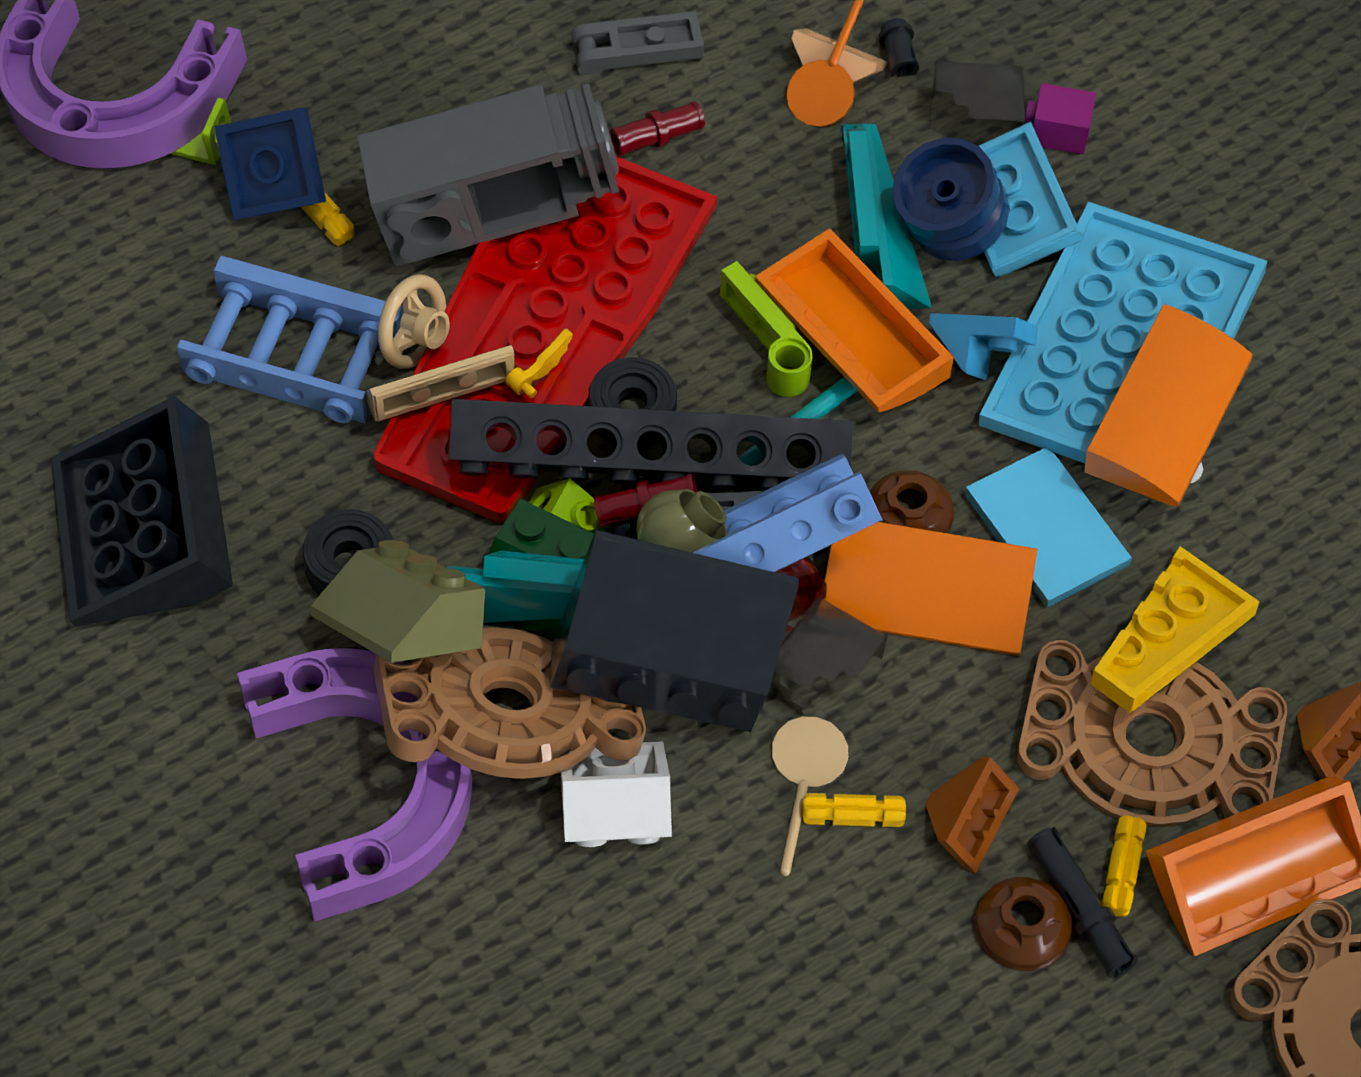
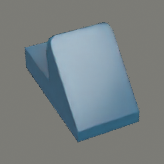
(975, 336)

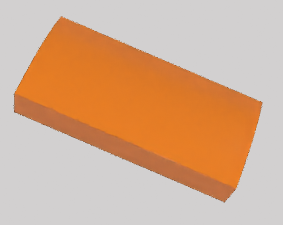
(856, 322)
(1168, 407)
(934, 585)
(1261, 864)

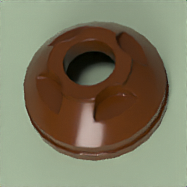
(934, 515)
(1020, 945)

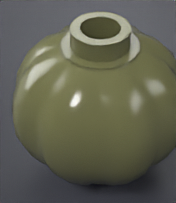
(681, 520)

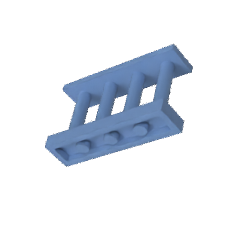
(287, 298)
(796, 517)

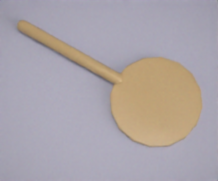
(809, 755)

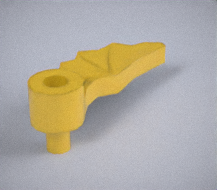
(521, 381)

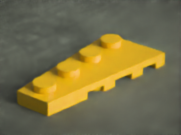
(1171, 630)

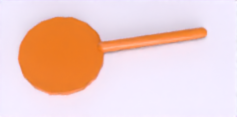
(822, 89)

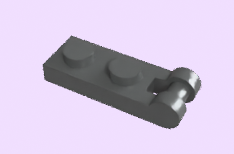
(637, 41)

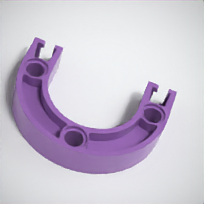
(109, 131)
(409, 841)

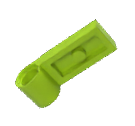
(771, 328)

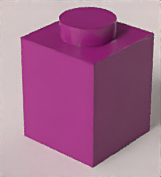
(1061, 117)

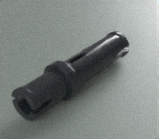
(1093, 920)

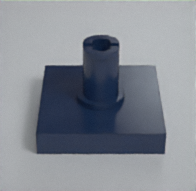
(270, 163)

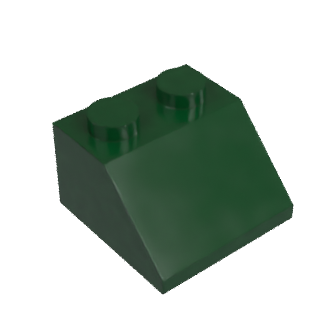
(543, 533)

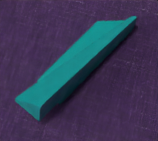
(878, 229)
(524, 585)

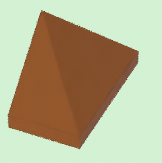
(1332, 731)
(971, 810)

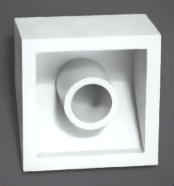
(617, 798)

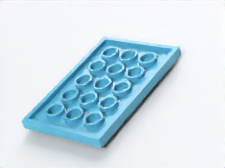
(1098, 318)

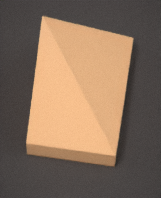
(814, 46)

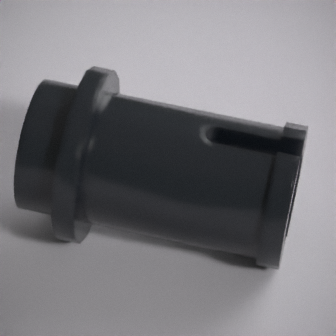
(897, 39)

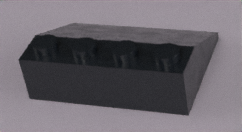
(141, 517)
(672, 631)

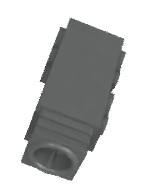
(487, 170)

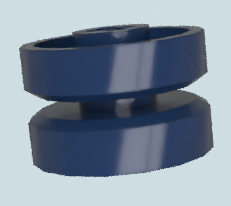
(951, 199)

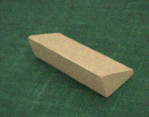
(440, 384)

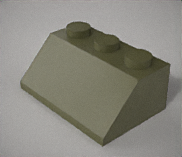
(403, 604)

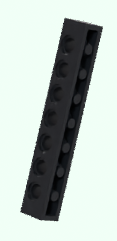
(623, 426)

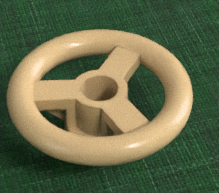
(418, 324)

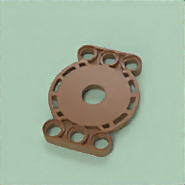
(493, 738)
(1202, 758)
(1315, 1000)

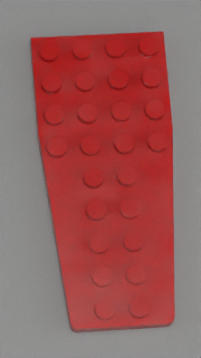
(585, 274)

